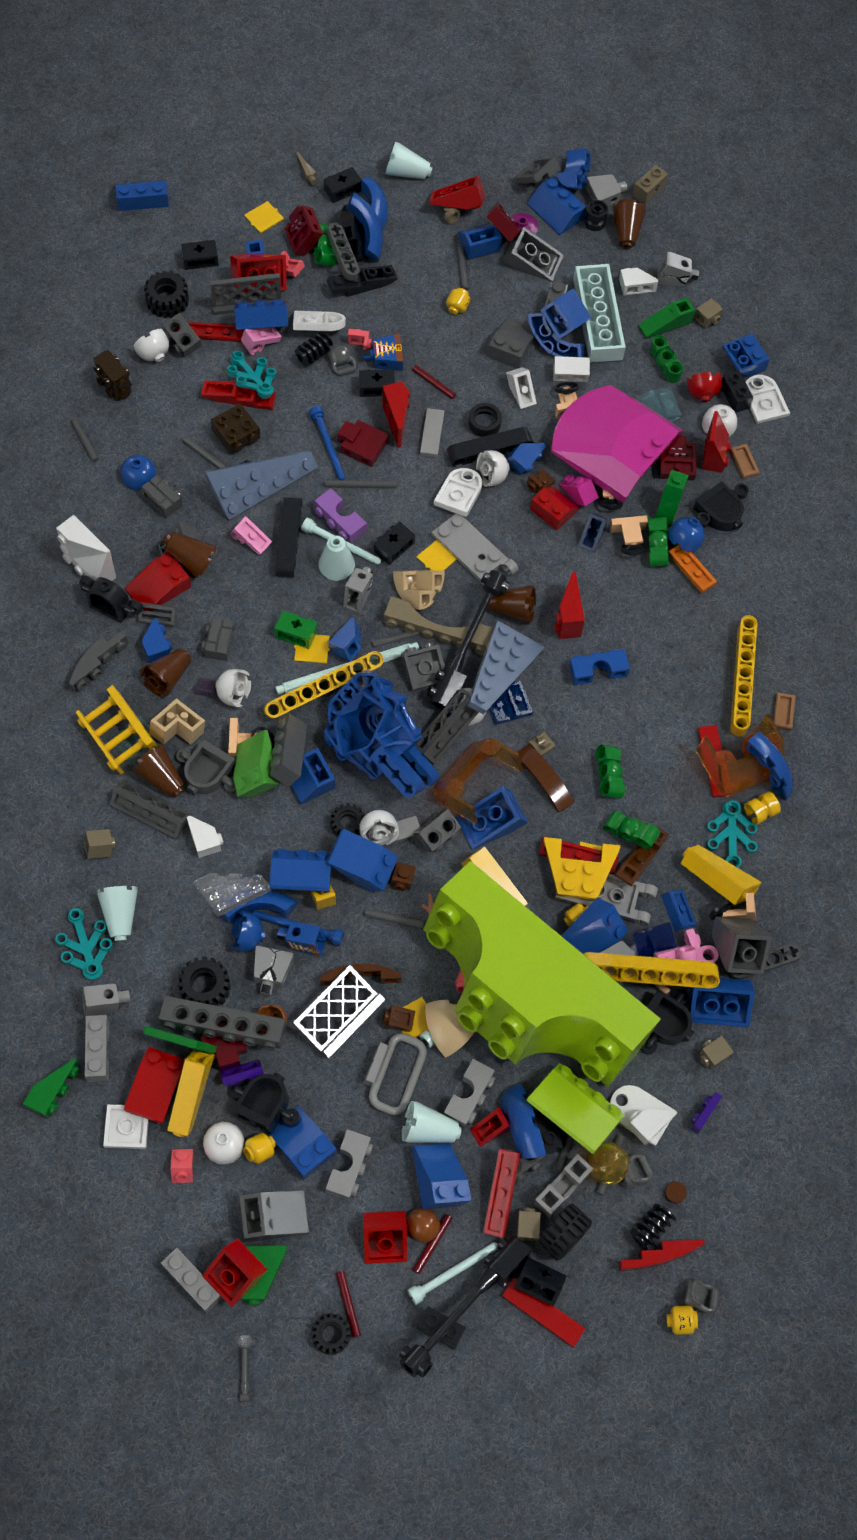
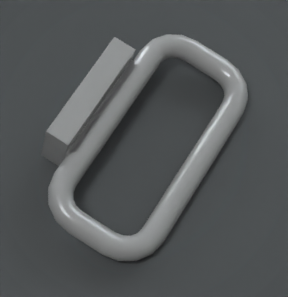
(379, 1066)

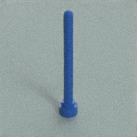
(317, 414)
(333, 935)

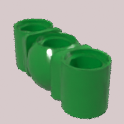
(323, 250)
(666, 359)
(658, 542)
(610, 771)
(632, 829)

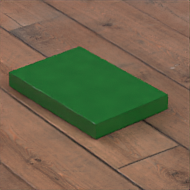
(179, 1040)

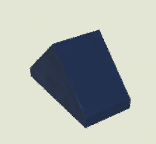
(593, 532)

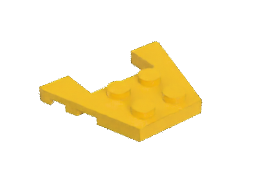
(577, 877)

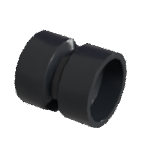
(596, 215)

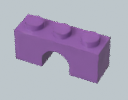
(348, 527)

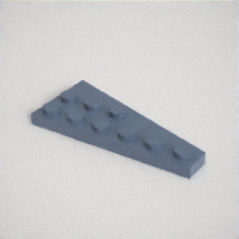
(251, 482)
(502, 663)

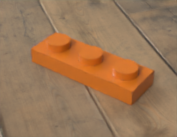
(692, 569)

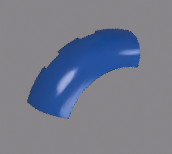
(576, 167)
(377, 199)
(371, 225)
(549, 341)
(770, 756)
(270, 901)
(519, 1116)

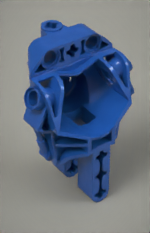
(382, 749)

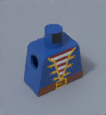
(386, 353)
(303, 938)

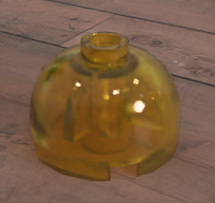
(608, 1163)

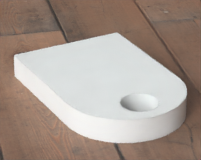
(318, 321)
(767, 401)
(459, 493)
(638, 1101)

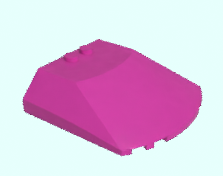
(612, 439)

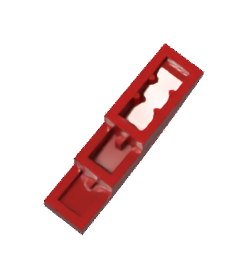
(230, 393)
(668, 1252)

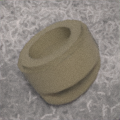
(451, 214)

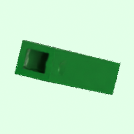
(669, 318)
(43, 1094)

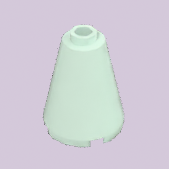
(407, 164)
(336, 559)
(118, 910)
(428, 1126)

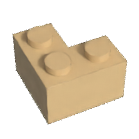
(177, 720)

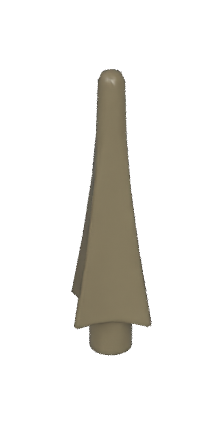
(309, 172)

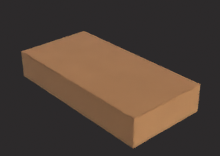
(744, 461)
(784, 711)

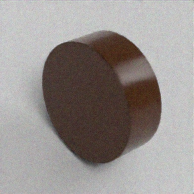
(675, 1192)

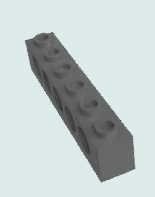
(173, 1007)

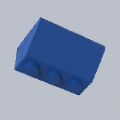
(142, 195)
(557, 205)
(261, 314)
(300, 870)
(724, 1005)

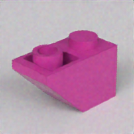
(579, 489)

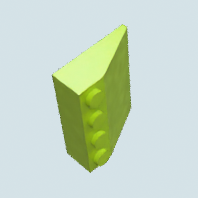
(576, 1107)

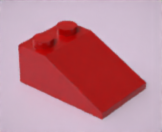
(460, 195)
(258, 264)
(395, 405)
(716, 446)
(159, 582)
(570, 616)
(155, 1085)

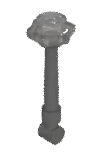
(244, 1342)

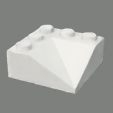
(85, 550)

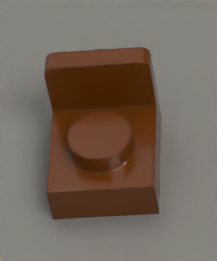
(539, 481)
(403, 876)
(398, 1018)

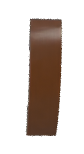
(546, 778)
(639, 860)
(364, 970)

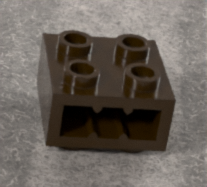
(112, 375)
(235, 428)

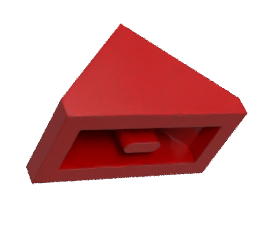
(490, 1127)

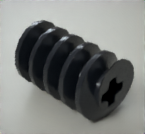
(313, 347)
(651, 1225)

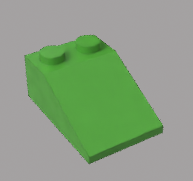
(253, 766)

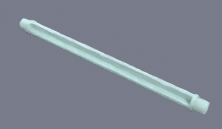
(388, 655)

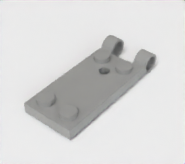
(468, 544)
(626, 904)

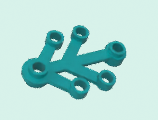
(264, 388)
(732, 831)
(85, 946)

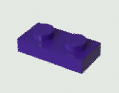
(241, 1072)
(701, 1118)

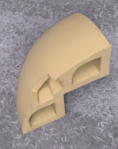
(418, 586)
(445, 1028)

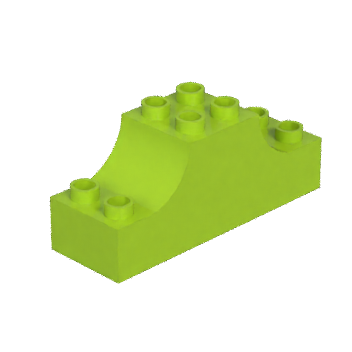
(530, 985)

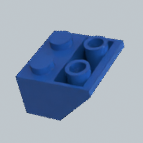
(480, 240)
(566, 313)
(747, 355)
(315, 777)

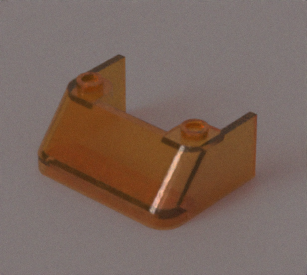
(734, 775)
(451, 785)

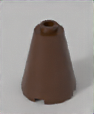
(628, 221)
(189, 552)
(515, 603)
(165, 672)
(159, 771)

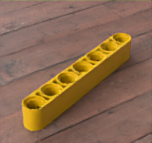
(743, 683)
(316, 691)
(657, 970)

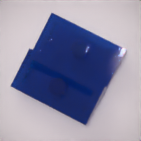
(517, 704)
(655, 940)

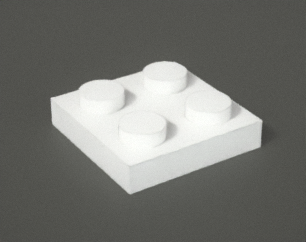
(124, 1129)

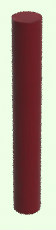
(434, 382)
(432, 1244)
(348, 1304)

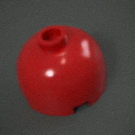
(704, 385)

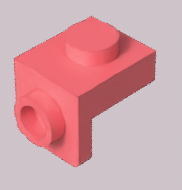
(293, 266)
(359, 337)
(182, 1165)

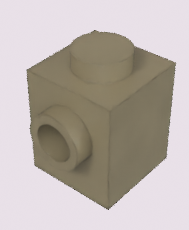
(708, 313)
(99, 843)
(715, 1052)
(528, 1225)

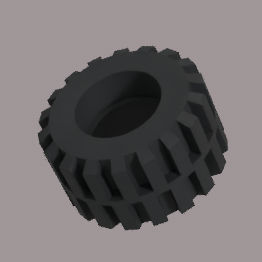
(169, 304)
(200, 968)
(564, 1232)

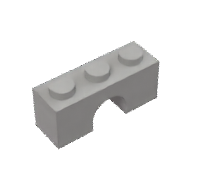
(96, 1048)
(479, 1078)
(344, 1183)
(563, 1186)
(191, 1280)

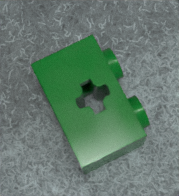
(295, 629)

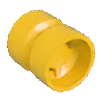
(764, 806)

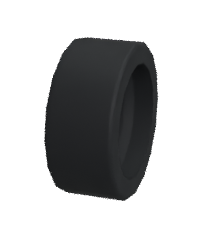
(486, 408)

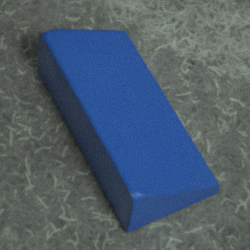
(678, 910)

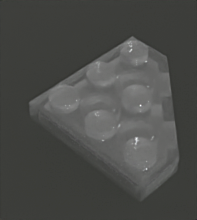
(230, 891)

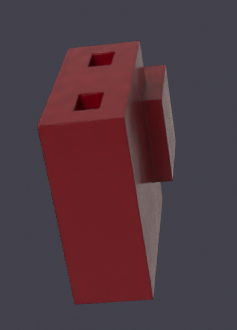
(503, 221)
(303, 230)
(362, 441)
(678, 457)
(226, 1052)

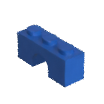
(614, 662)

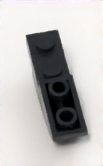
(353, 230)
(367, 280)

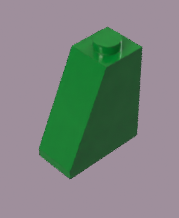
(672, 496)
(272, 1259)

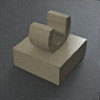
(542, 744)

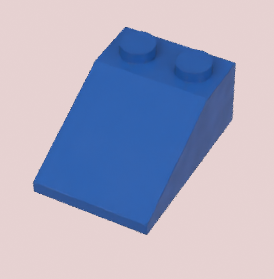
(496, 817)
(362, 861)
(596, 928)
(303, 1145)
(440, 1177)

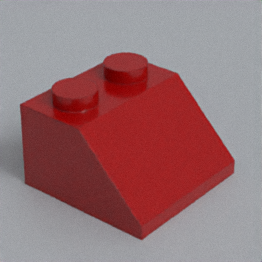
(553, 507)
(385, 1237)
(234, 1272)

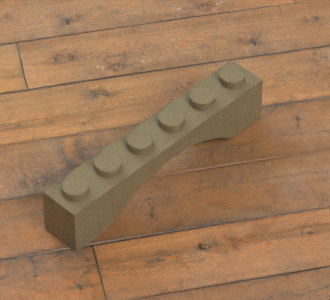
(401, 614)

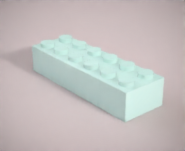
(603, 331)

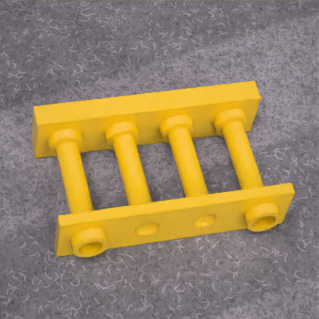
(134, 727)

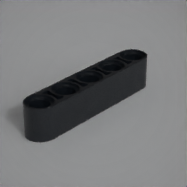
(503, 442)
(288, 537)

